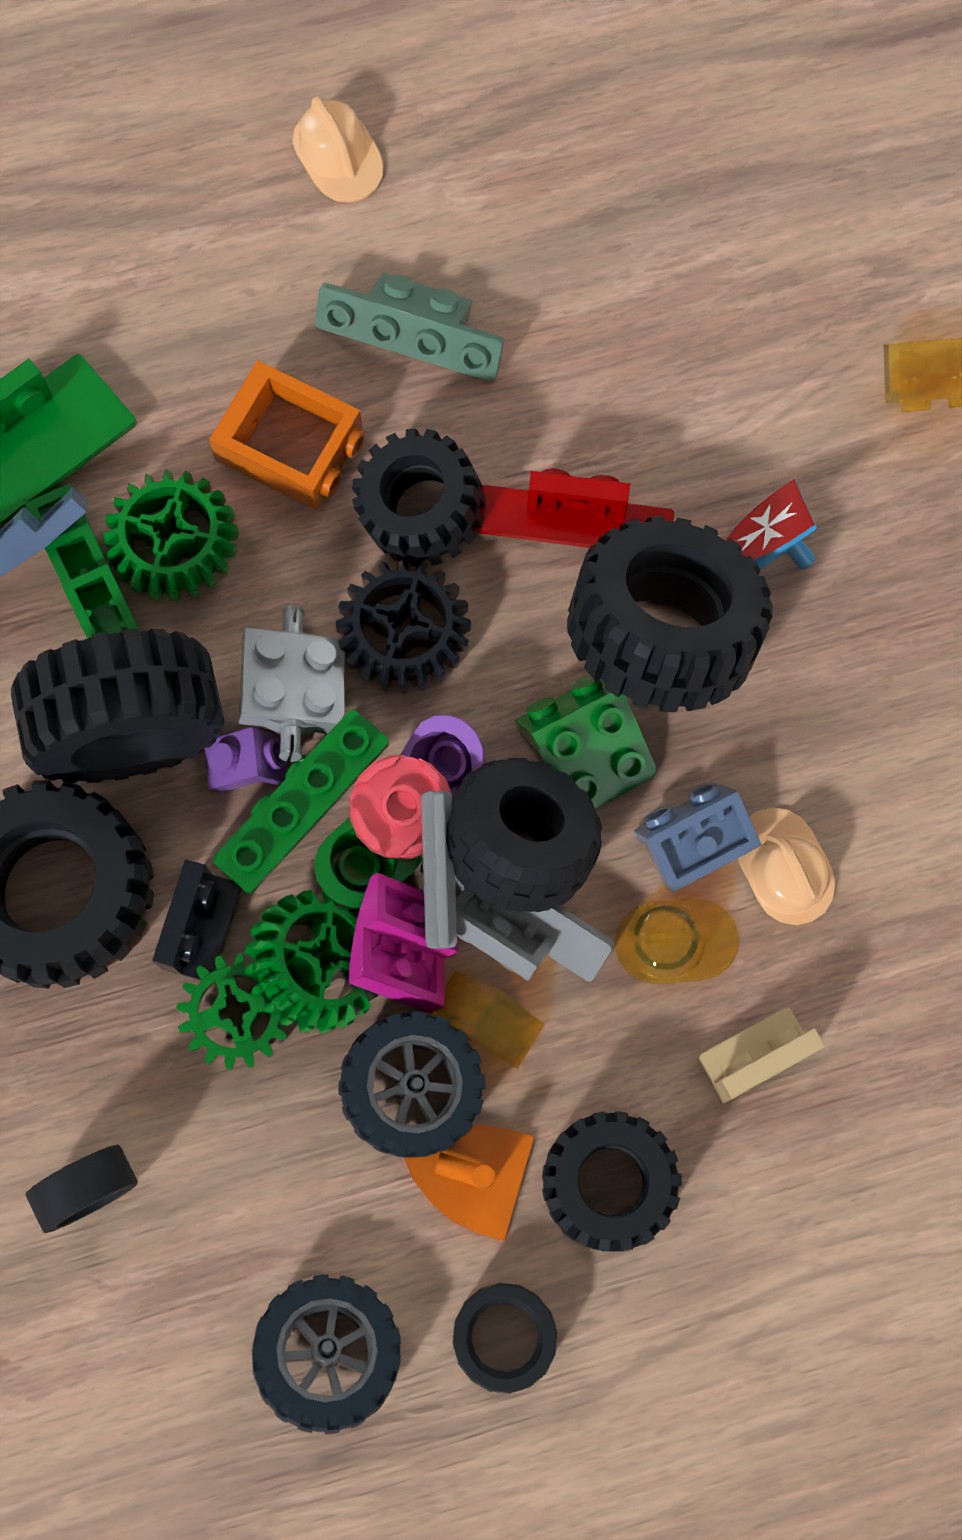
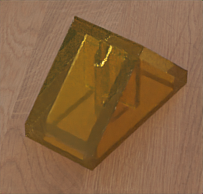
(489, 1018)

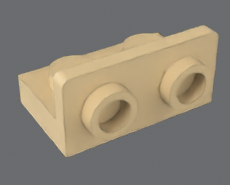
(758, 1054)

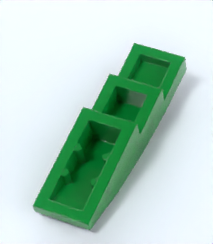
(85, 573)

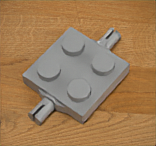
(291, 682)

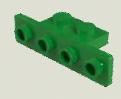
(300, 802)

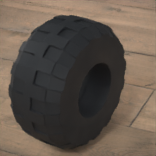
(515, 870)

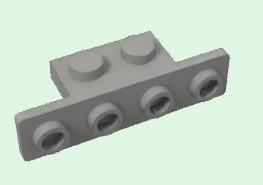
(526, 937)

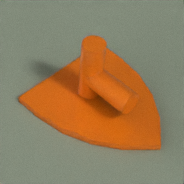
(476, 1178)

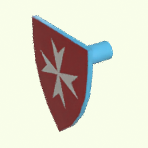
(777, 528)

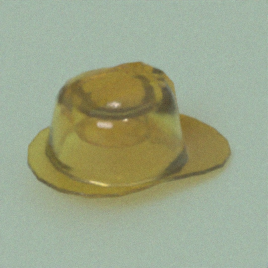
(676, 941)

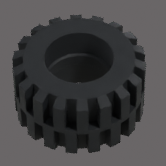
(399, 467)
(658, 1174)

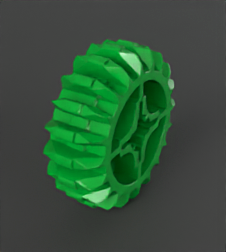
(137, 522)
(300, 972)

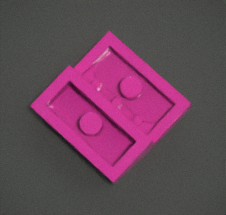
(391, 947)

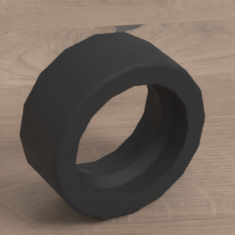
(81, 1188)
(542, 1356)

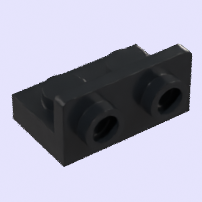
(196, 921)

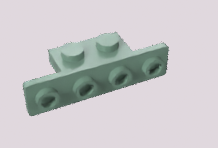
(413, 323)

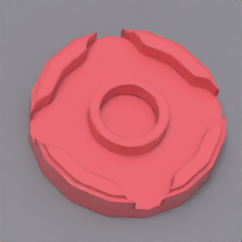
(388, 805)

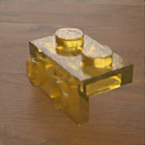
(923, 373)

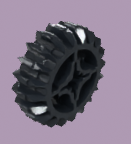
(367, 610)

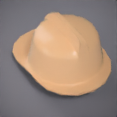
(338, 151)
(789, 868)

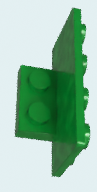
(53, 428)

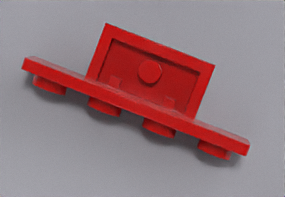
(562, 509)

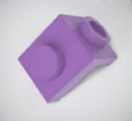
(245, 759)

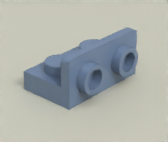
(698, 835)

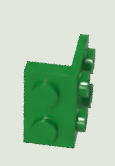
(590, 739)

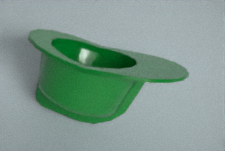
(346, 865)

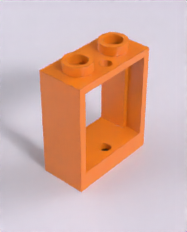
(247, 411)

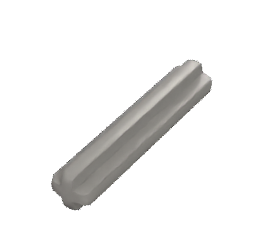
(438, 871)

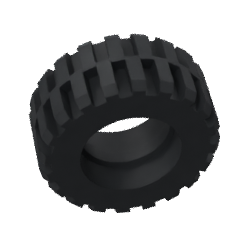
(653, 658)
(116, 705)
(118, 892)

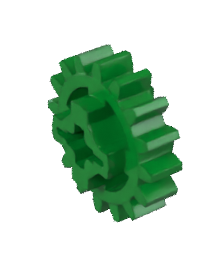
(210, 1018)

